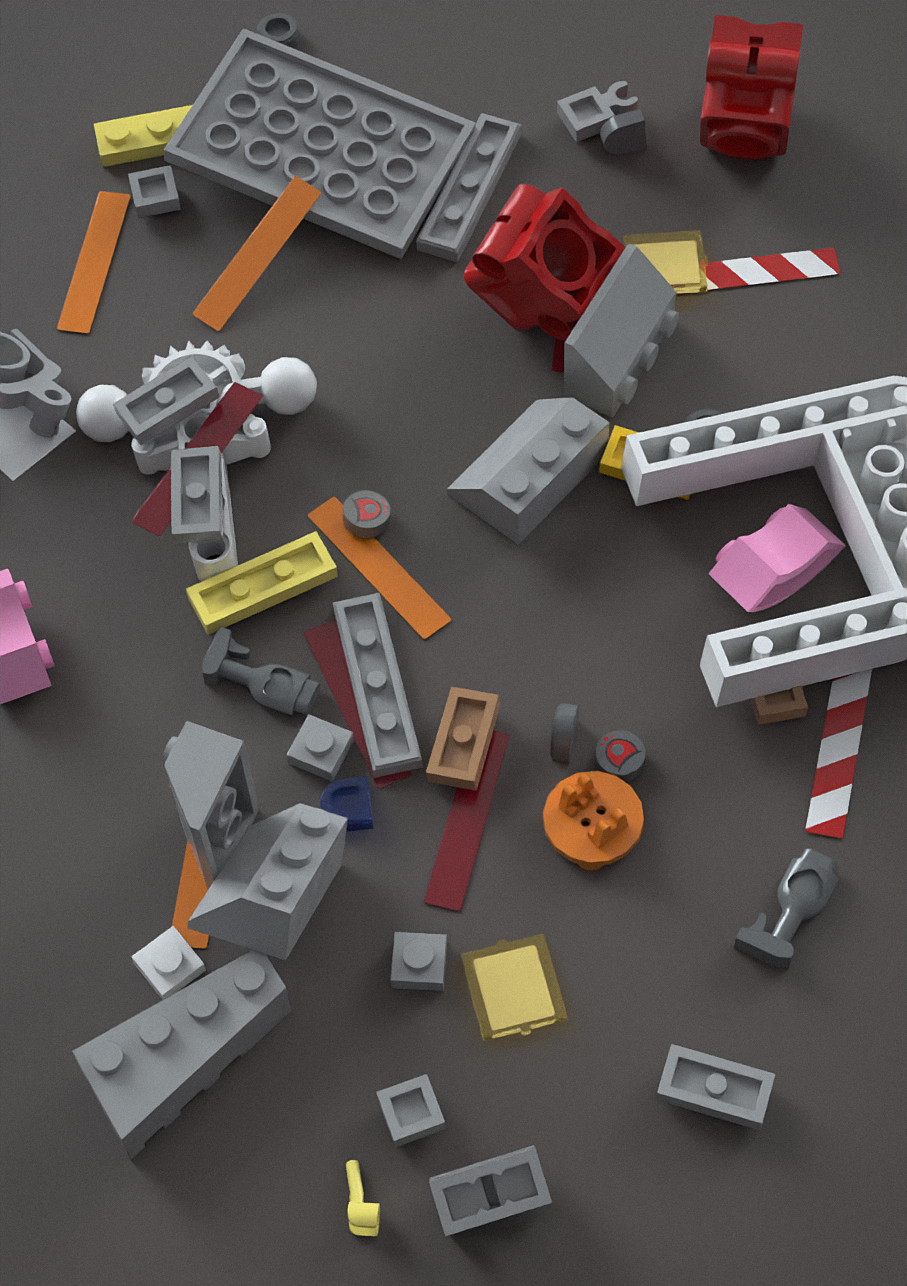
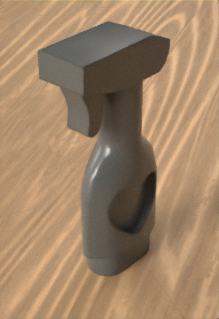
(270, 685)
(801, 896)

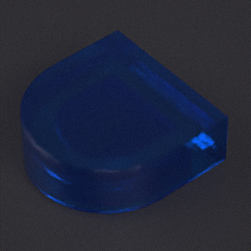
(350, 800)

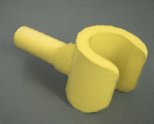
(362, 1216)

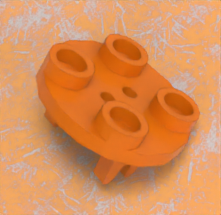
(608, 835)

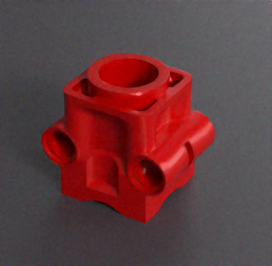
(750, 87)
(542, 261)

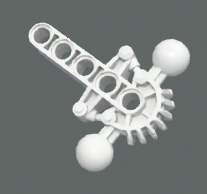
(286, 388)

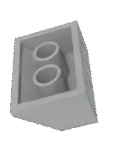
(619, 334)
(533, 466)
(211, 793)
(274, 880)

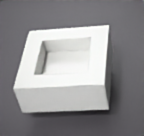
(168, 963)

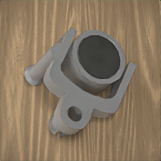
(40, 392)

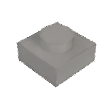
(154, 191)
(320, 747)
(419, 961)
(411, 1110)

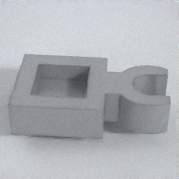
(589, 110)

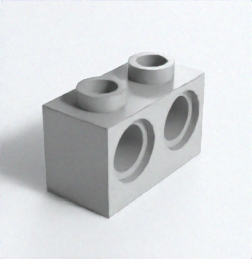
(490, 1190)

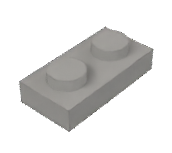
(166, 400)
(196, 494)
(715, 1087)

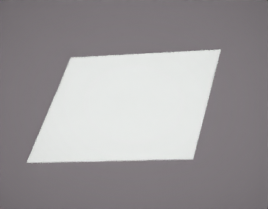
(20, 445)

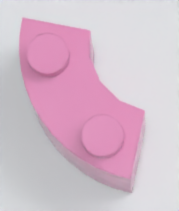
(776, 559)
(21, 657)

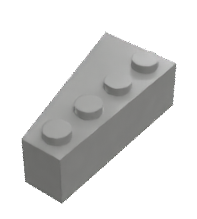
(180, 1046)

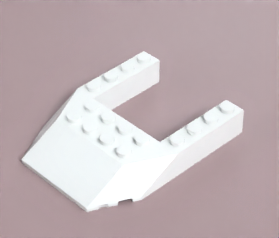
(860, 454)

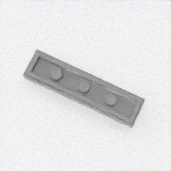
(469, 188)
(377, 685)

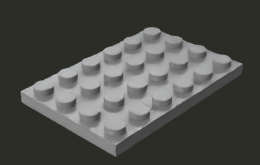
(354, 140)

